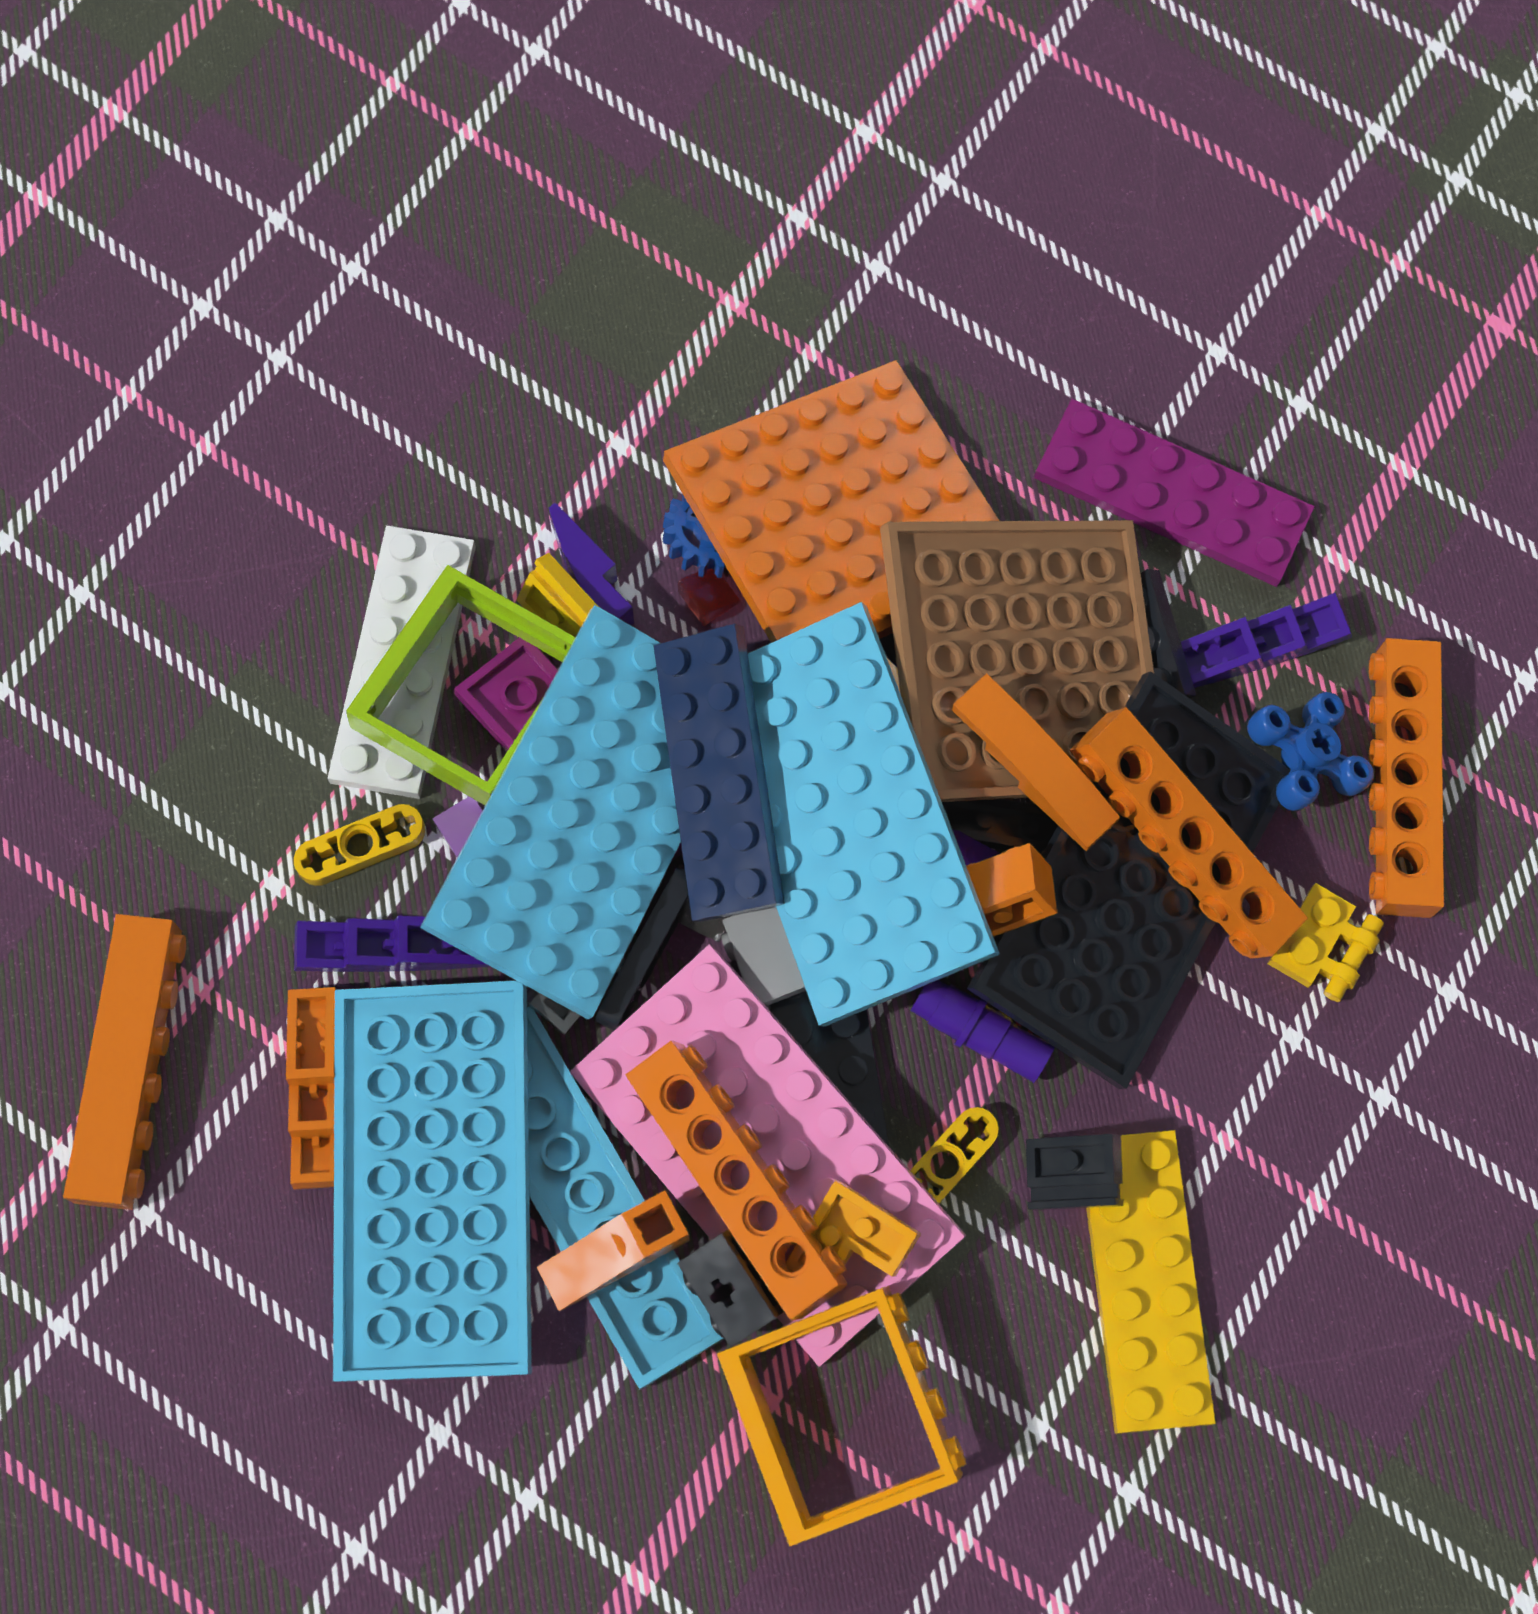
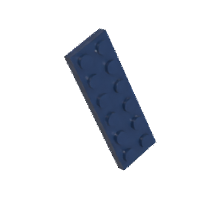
(718, 774)

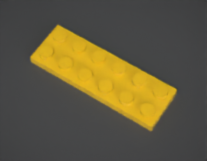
(1150, 1294)

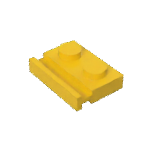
(555, 596)

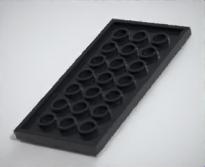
(1123, 927)

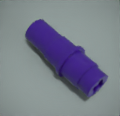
(982, 1029)

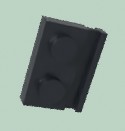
(1074, 1172)

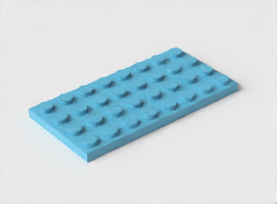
(858, 824)
(572, 827)
(431, 1182)

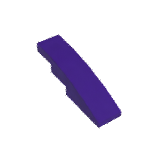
(589, 565)
(1265, 640)
(374, 947)

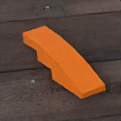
(1036, 762)
(311, 1086)

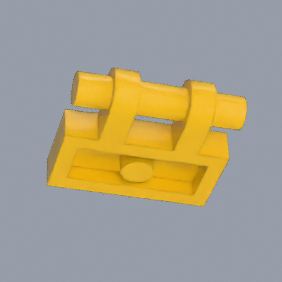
(1308, 948)

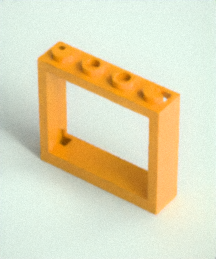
(769, 1447)

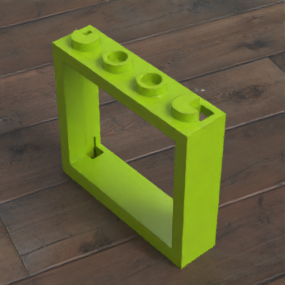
(408, 647)

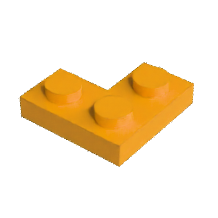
(859, 1226)

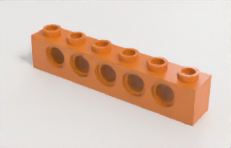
(1419, 668)
(1272, 911)
(657, 1085)

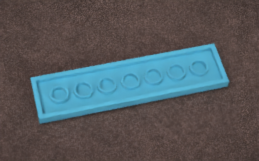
(582, 1186)

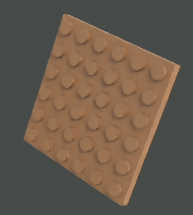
(1032, 605)

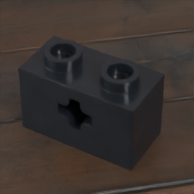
(731, 1313)

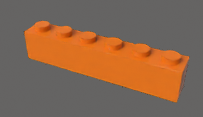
(125, 1062)

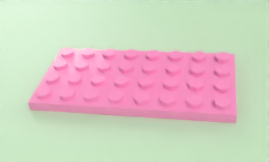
(790, 1107)

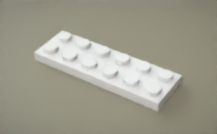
(403, 576)

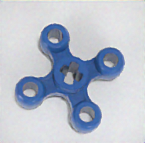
(1310, 751)

